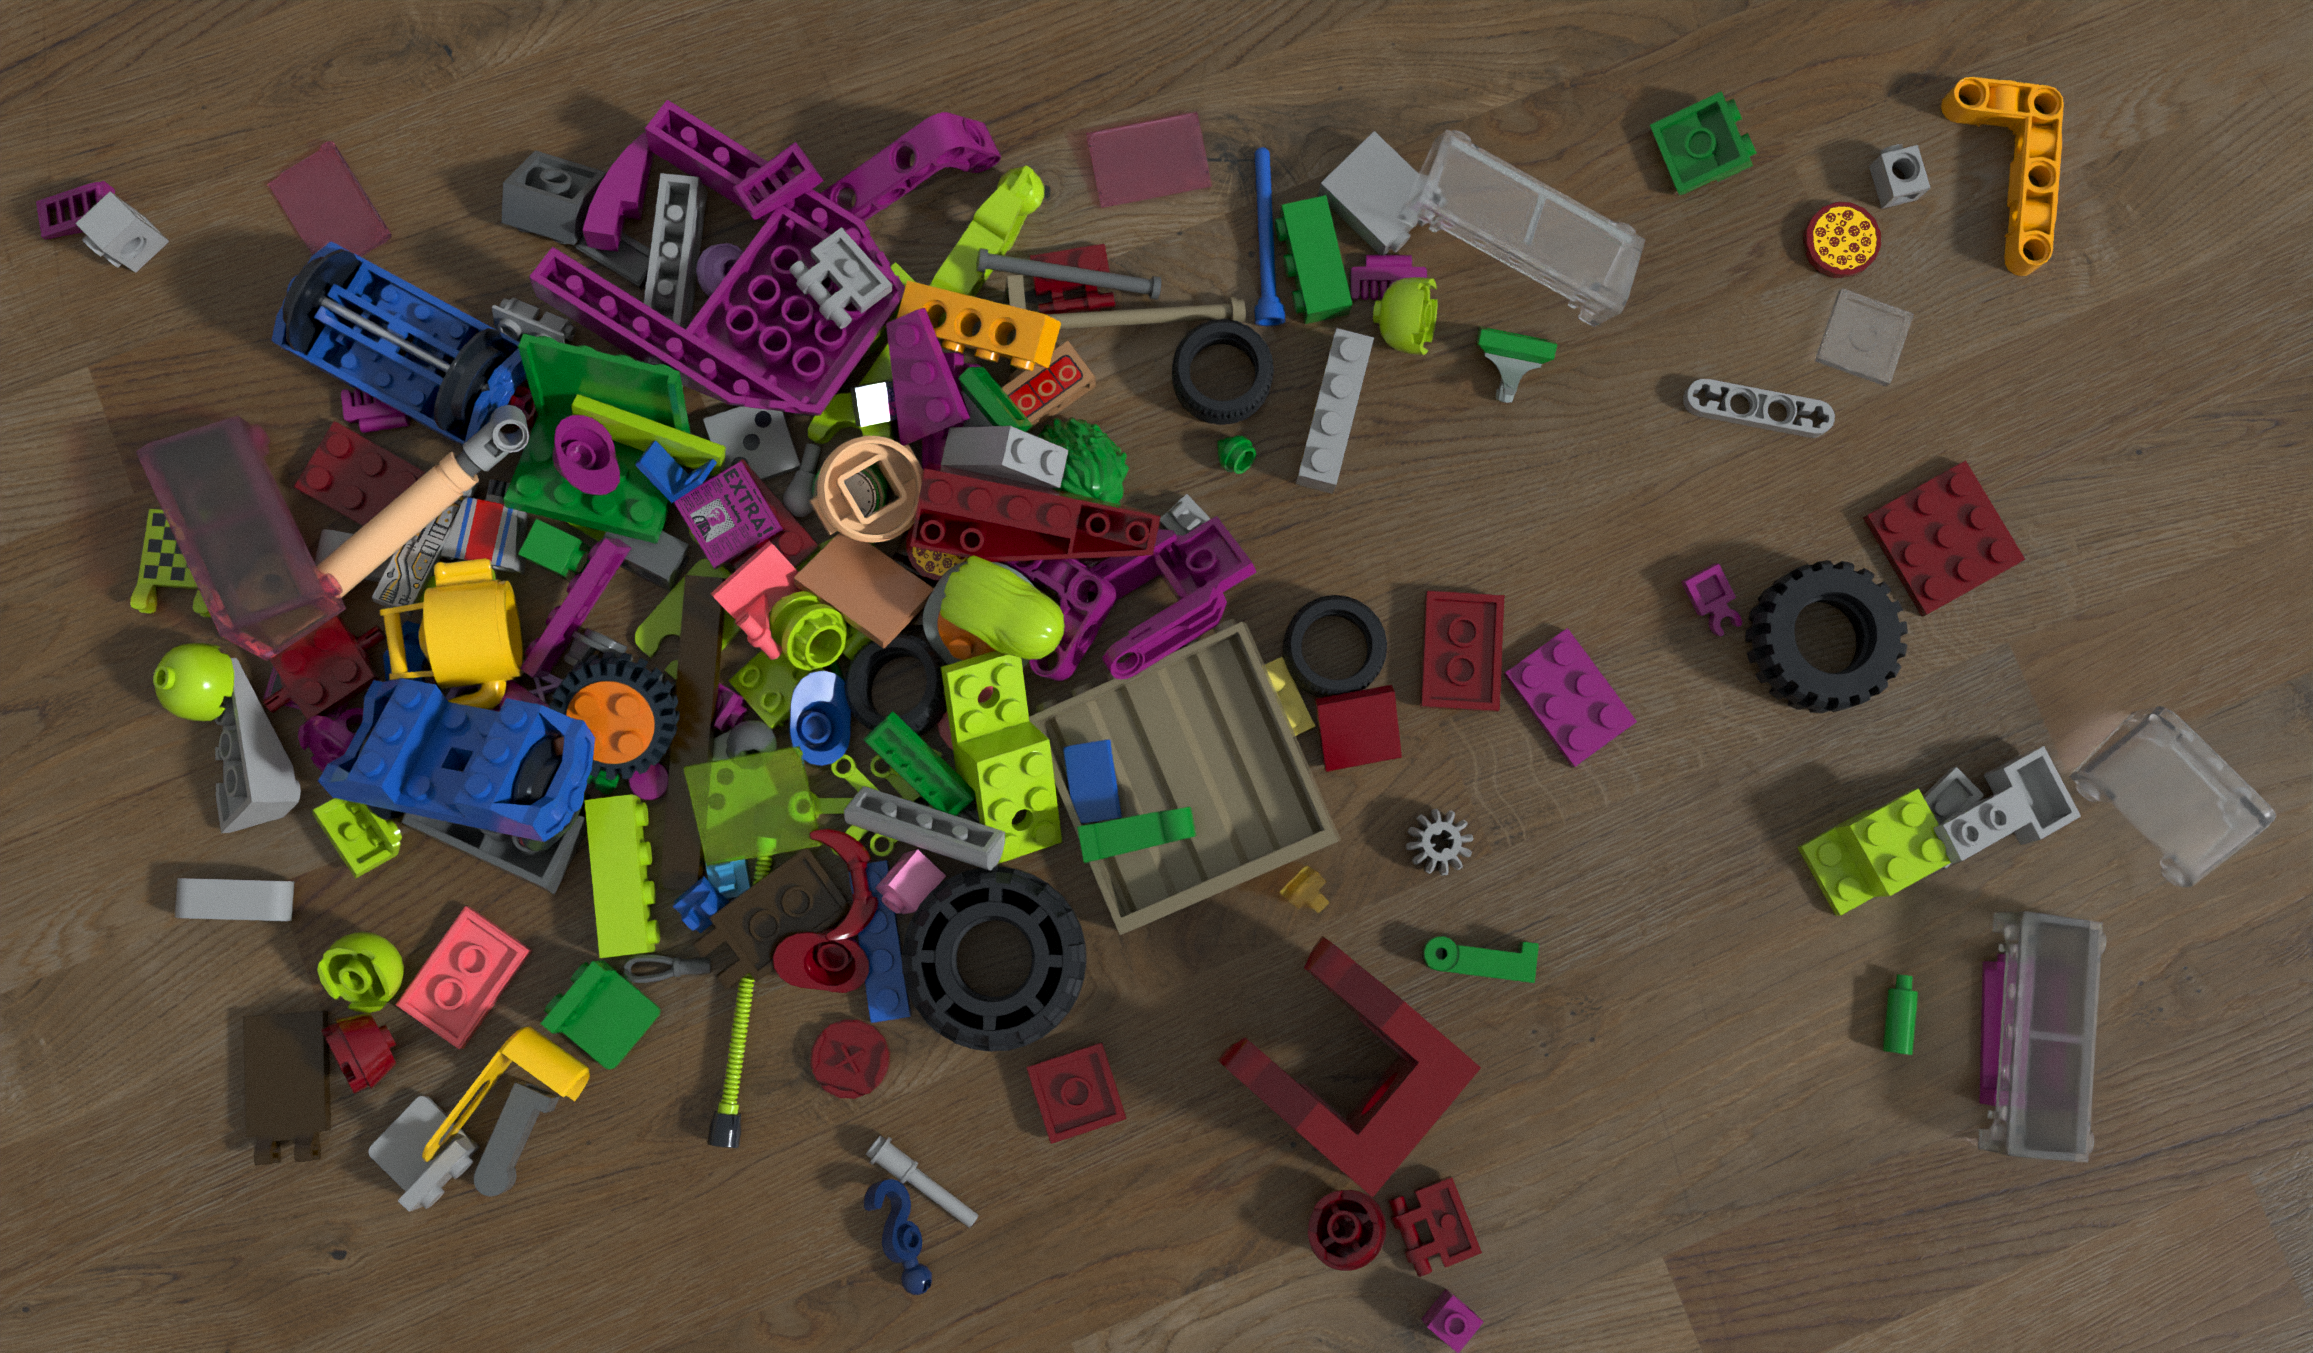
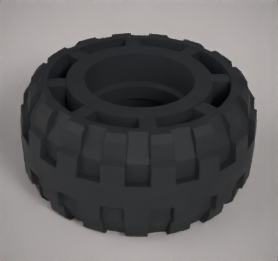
(983, 1020)

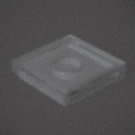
(1864, 337)

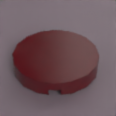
(850, 1058)

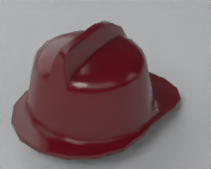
(820, 964)

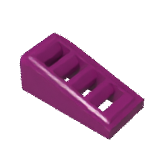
(794, 188)
(80, 195)

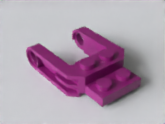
(1197, 573)

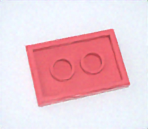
(463, 977)

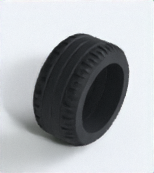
(1228, 333)
(1351, 610)
(868, 663)

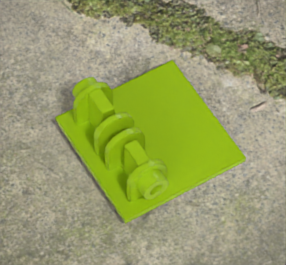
(769, 686)

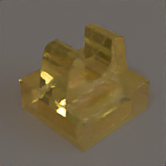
(1305, 889)

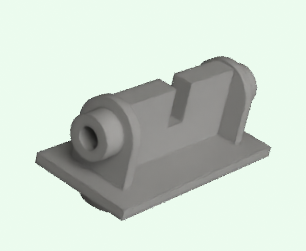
(518, 318)

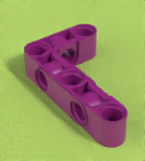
(936, 142)
(1081, 619)

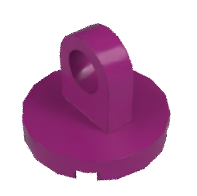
(327, 737)

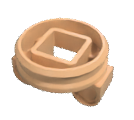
(839, 510)

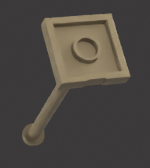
(1234, 310)

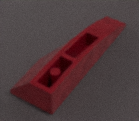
(1023, 521)

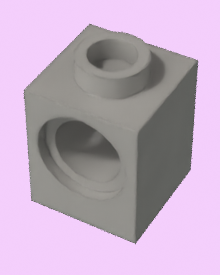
(1891, 189)

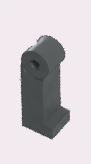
(497, 1165)

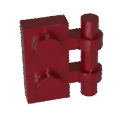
(1087, 257)
(1446, 1221)

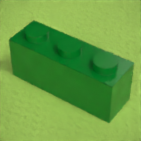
(1313, 260)

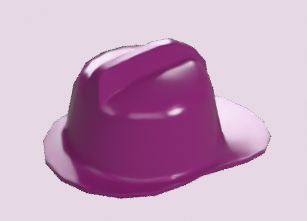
(586, 455)

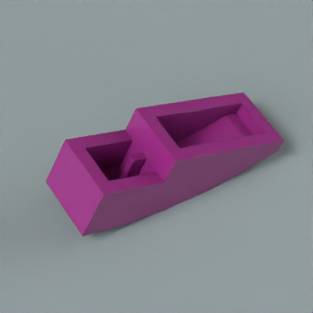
(619, 196)

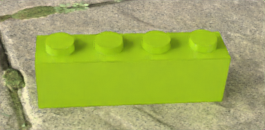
(621, 876)

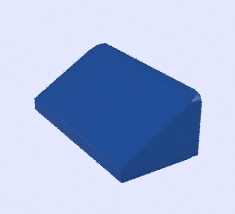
(1092, 781)

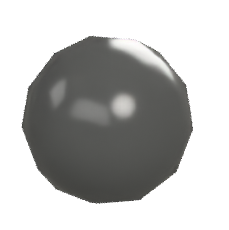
(750, 738)

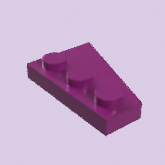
(922, 379)

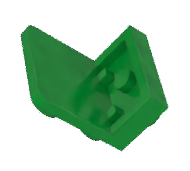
(601, 1013)

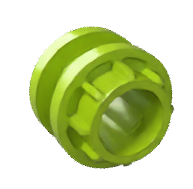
(807, 631)

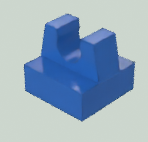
(698, 904)

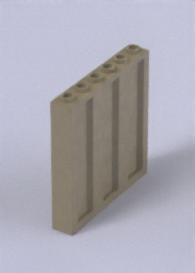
(1203, 737)

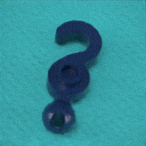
(900, 1237)

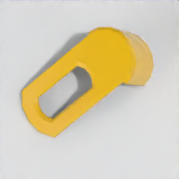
(533, 1054)

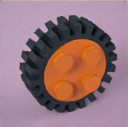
(623, 709)

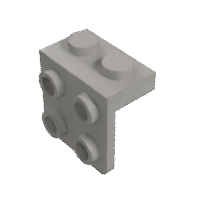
(401, 1150)

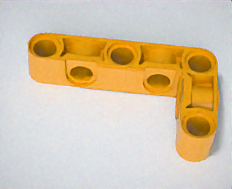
(2035, 154)

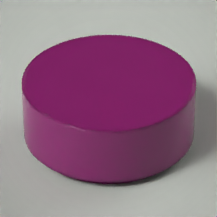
(651, 784)

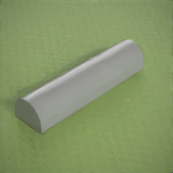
(926, 828)

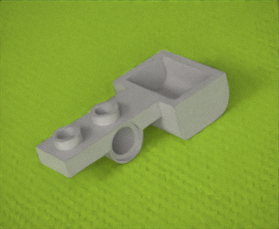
(2025, 800)

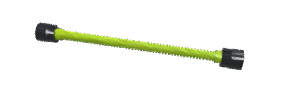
(726, 1122)

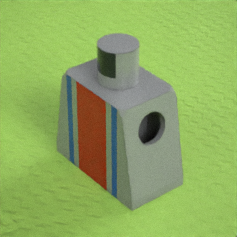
(488, 531)

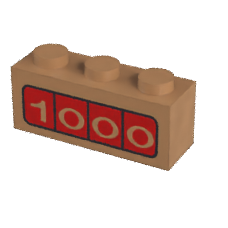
(1050, 390)

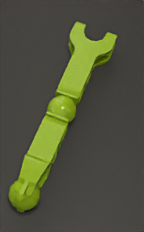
(992, 228)

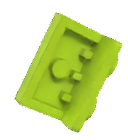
(358, 834)

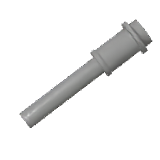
(905, 1169)

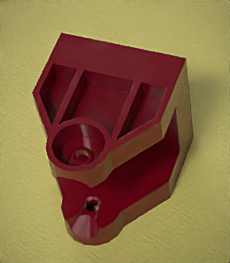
(1397, 1107)

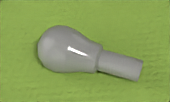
(799, 491)

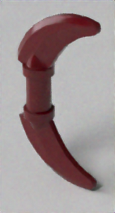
(856, 858)

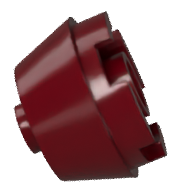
(361, 1049)
(1346, 1230)

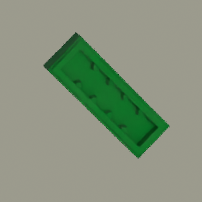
(919, 765)

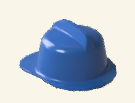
(820, 718)

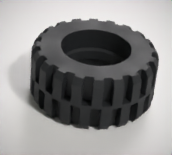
(1874, 625)

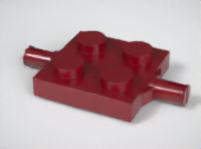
(324, 668)

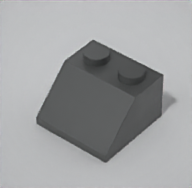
(550, 197)

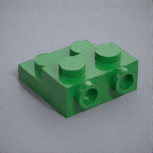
(1703, 143)

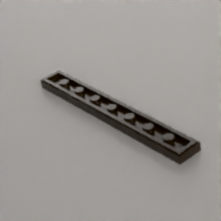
(694, 738)

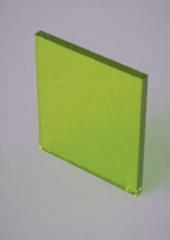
(752, 805)

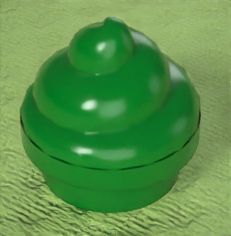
(1236, 454)

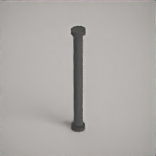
(1069, 274)

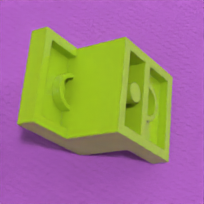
(1876, 852)

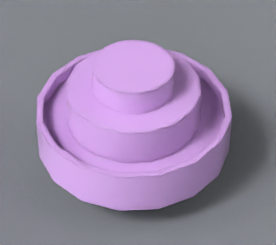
(715, 264)

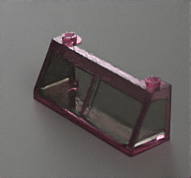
(239, 536)

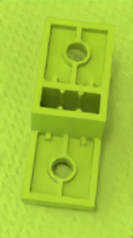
(1002, 751)

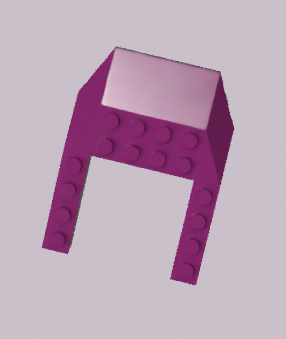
(758, 332)

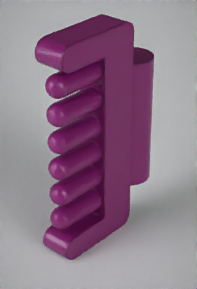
(1383, 270)
(371, 416)

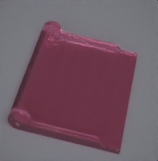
(1149, 159)
(329, 204)

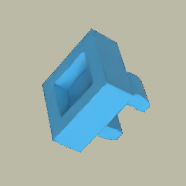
(730, 877)

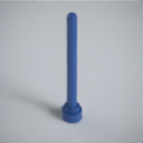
(1269, 308)

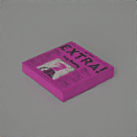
(728, 515)

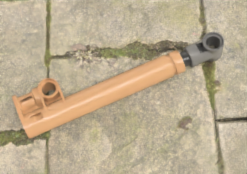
(425, 500)

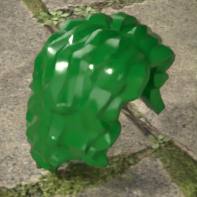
(1093, 460)

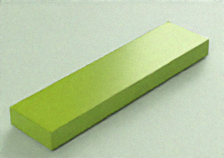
(641, 432)

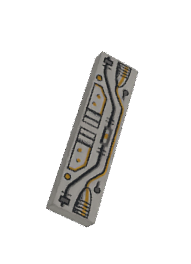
(415, 561)

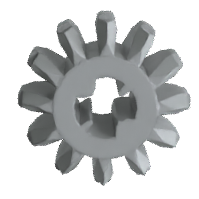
(1434, 829)

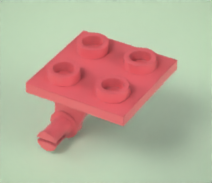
(754, 591)

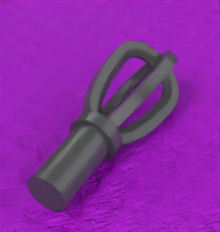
(678, 967)

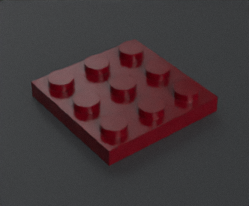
(1944, 538)

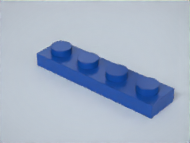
(881, 942)

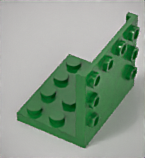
(555, 378)

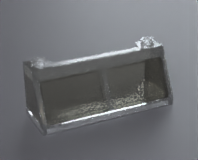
(2046, 1037)

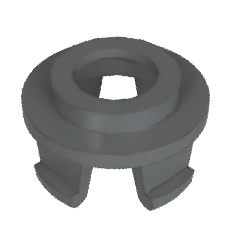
(586, 644)

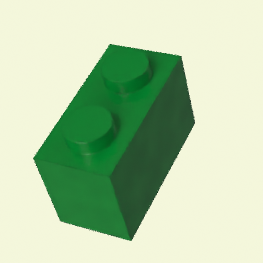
(555, 550)

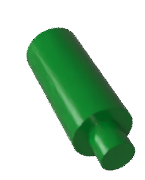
(1900, 1016)

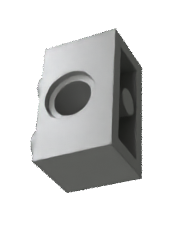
(120, 233)

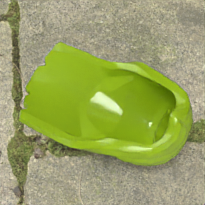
(1002, 610)

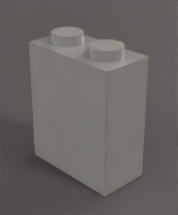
(1370, 193)
(1005, 454)

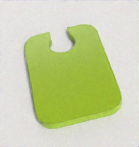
(667, 616)

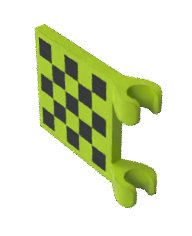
(162, 567)

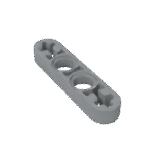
(1758, 412)

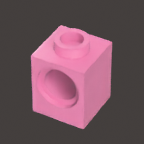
(909, 882)

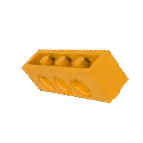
(1034, 331)

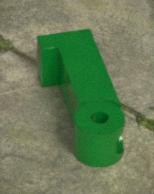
(1135, 833)
(1446, 956)

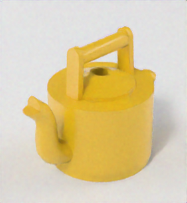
(465, 632)

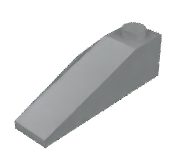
(256, 769)

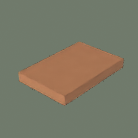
(865, 587)

